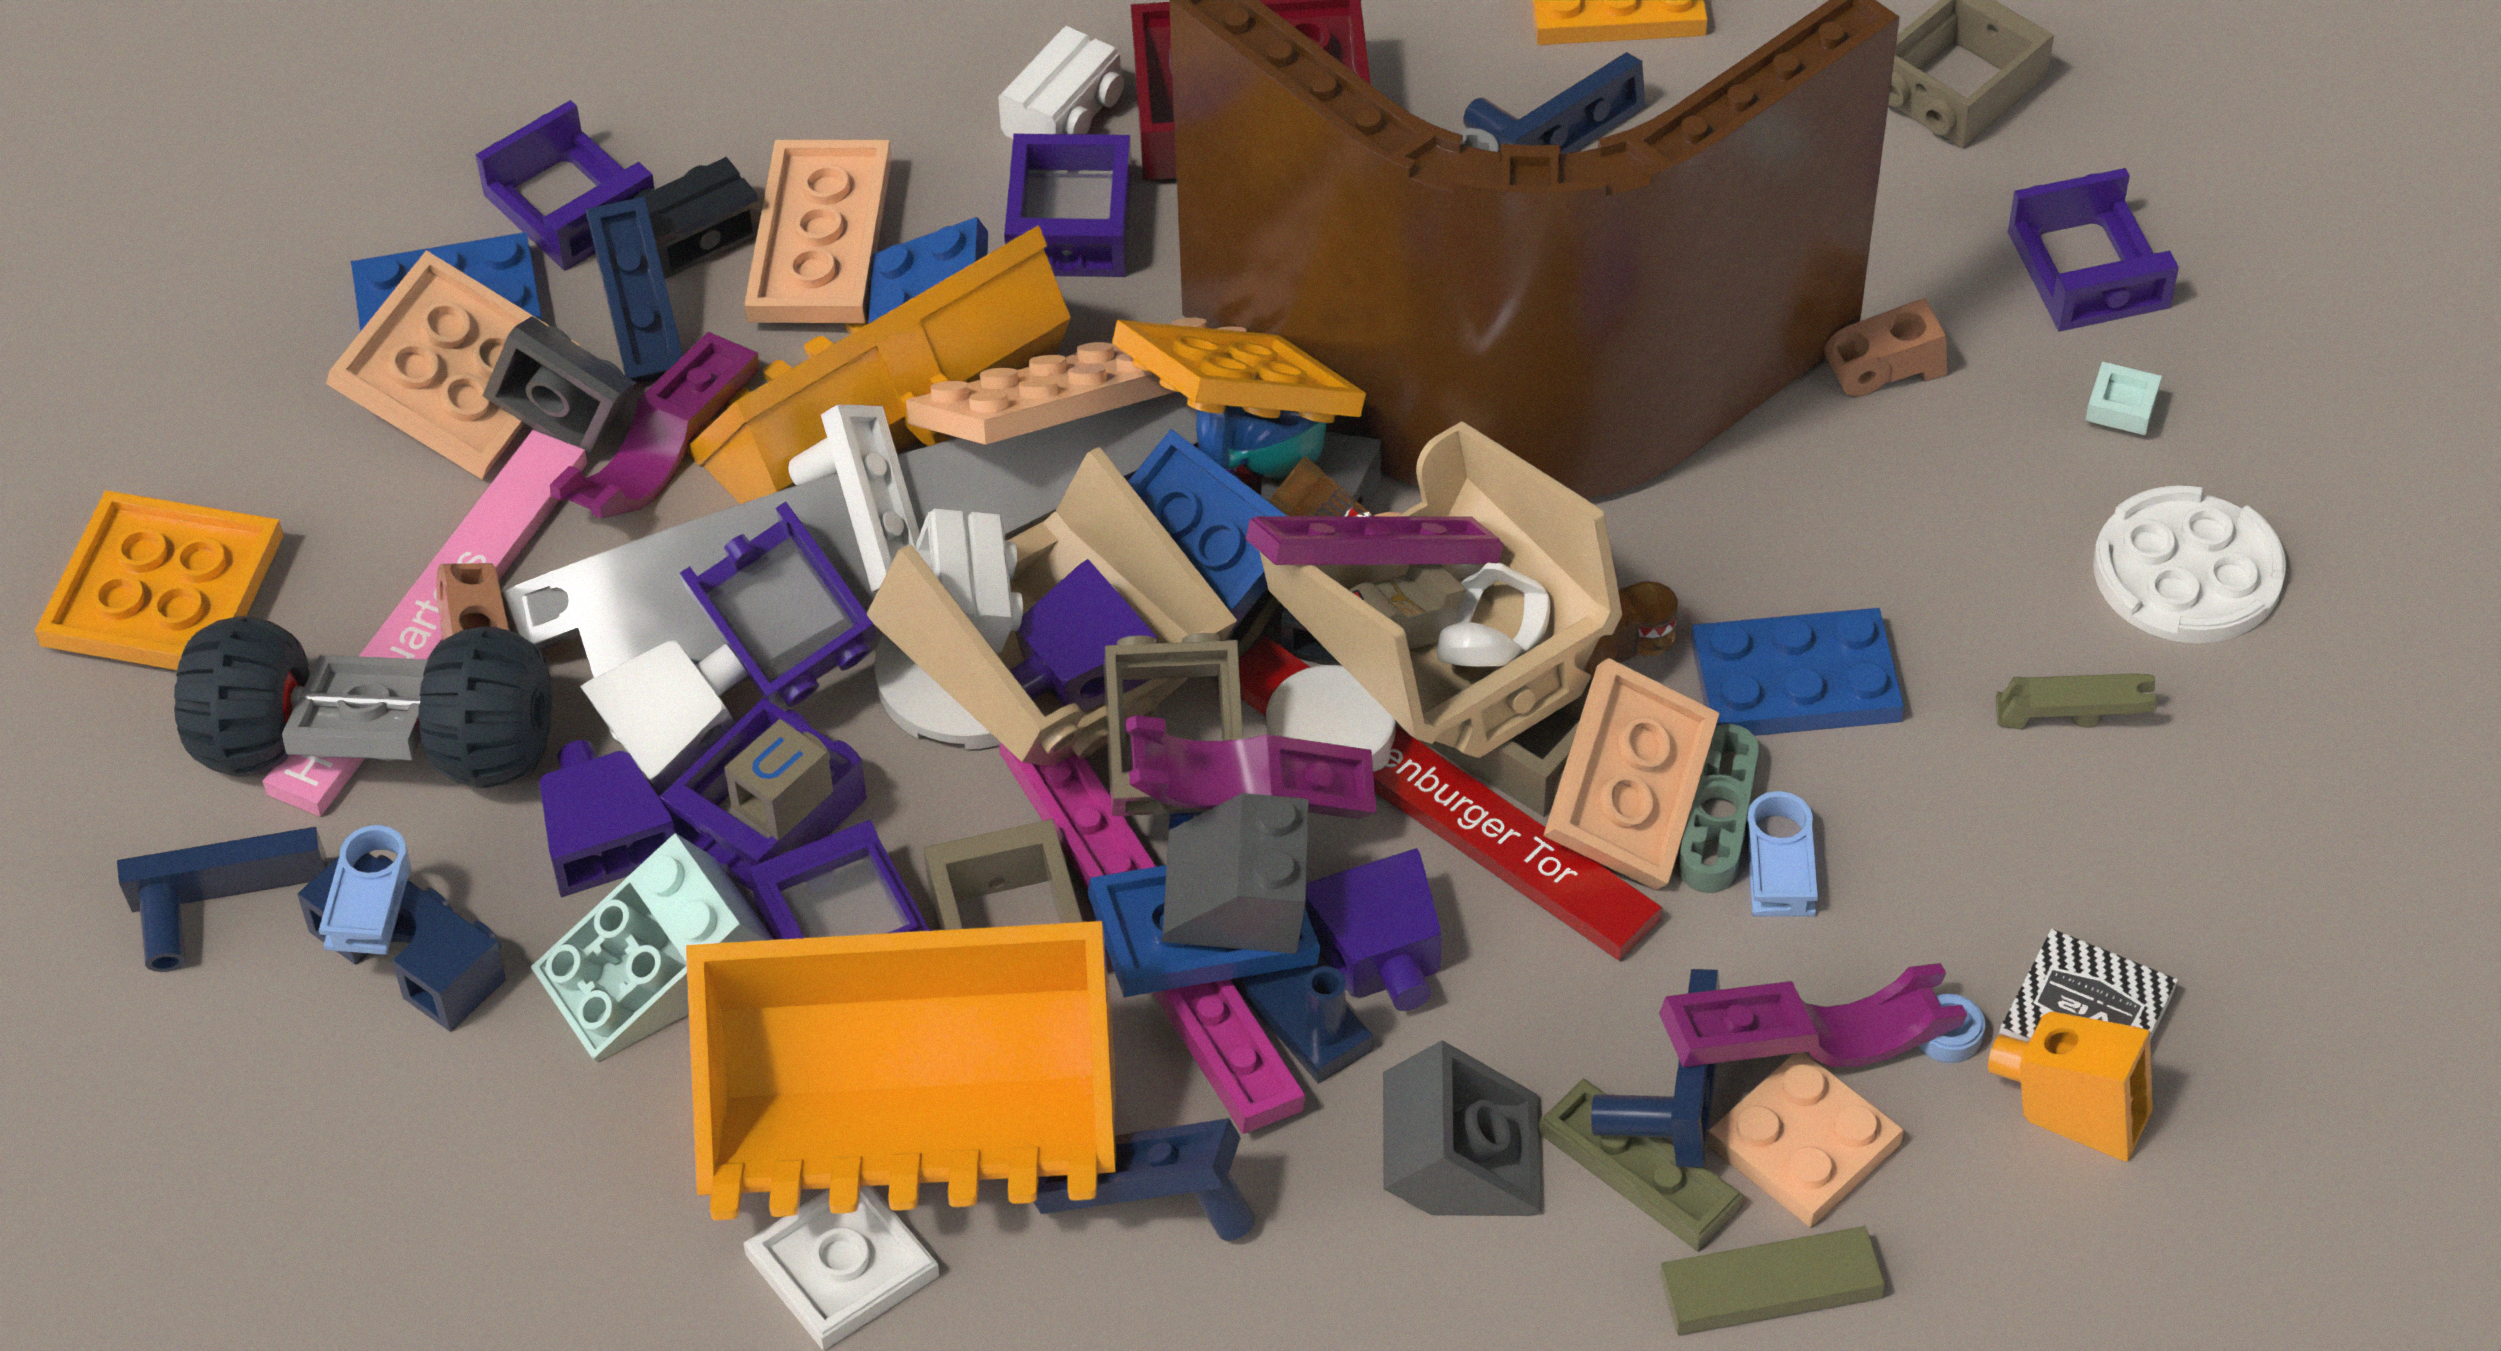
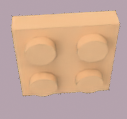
(1805, 1138)

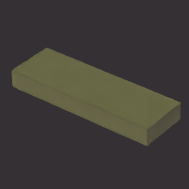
(1643, 1170)
(1771, 1280)

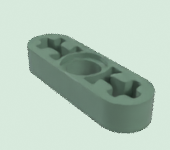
(1726, 830)

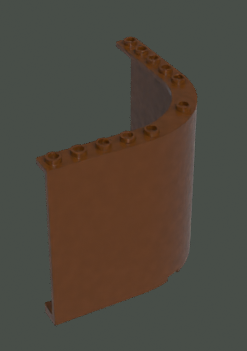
(1555, 301)

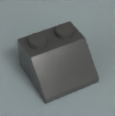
(557, 385)
(1239, 875)
(1459, 1136)

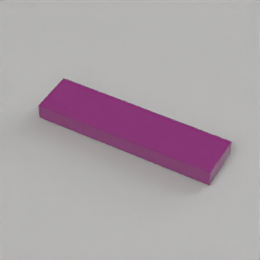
(1373, 540)

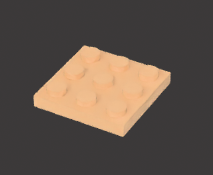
(429, 363)

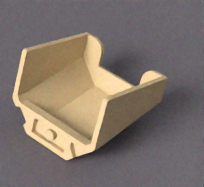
(1095, 521)
(1545, 536)

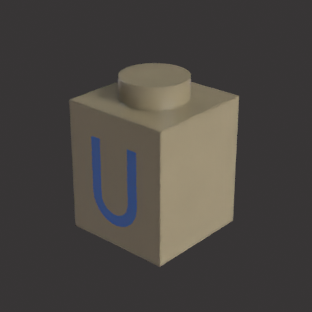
(779, 778)

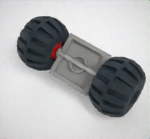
(473, 703)

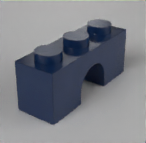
(447, 961)

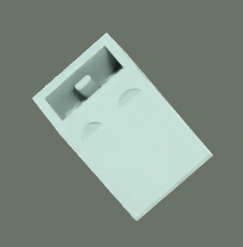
(626, 960)

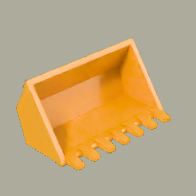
(971, 322)
(901, 1065)

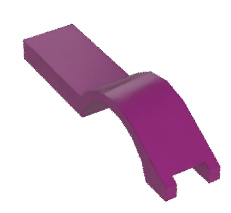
(662, 428)
(1210, 772)
(1776, 1021)

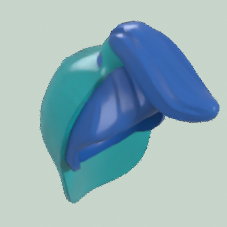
(1259, 443)

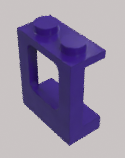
(538, 146)
(2098, 293)

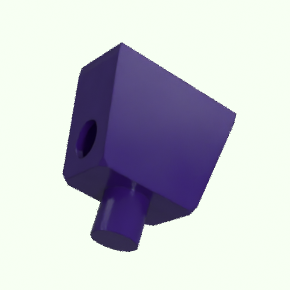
(1067, 639)
(599, 817)
(1379, 928)

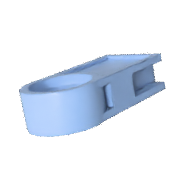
(1781, 868)
(362, 904)

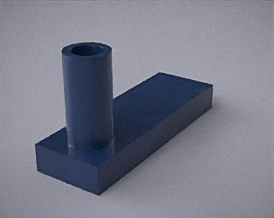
(1572, 116)
(635, 288)
(165, 880)
(1309, 1016)
(1679, 1116)
(1167, 1164)

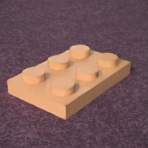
(1631, 774)

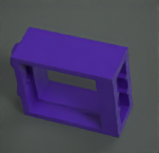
(736, 846)

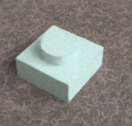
(2123, 398)

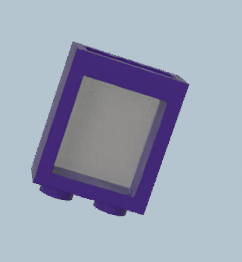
(1077, 195)

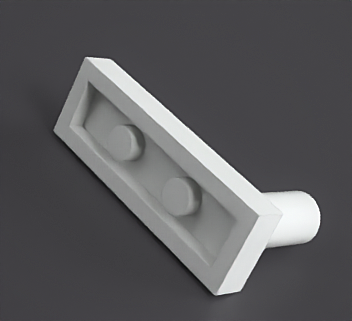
(871, 481)

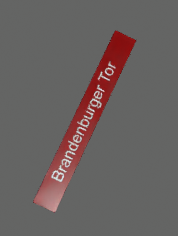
(1484, 826)

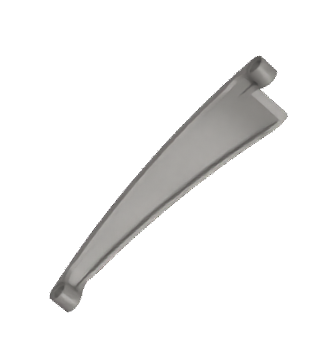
(634, 593)

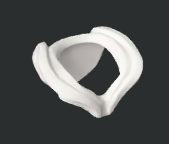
(1482, 646)

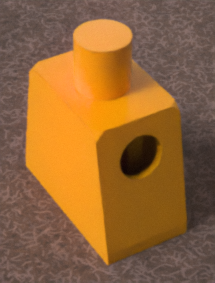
(2082, 1079)

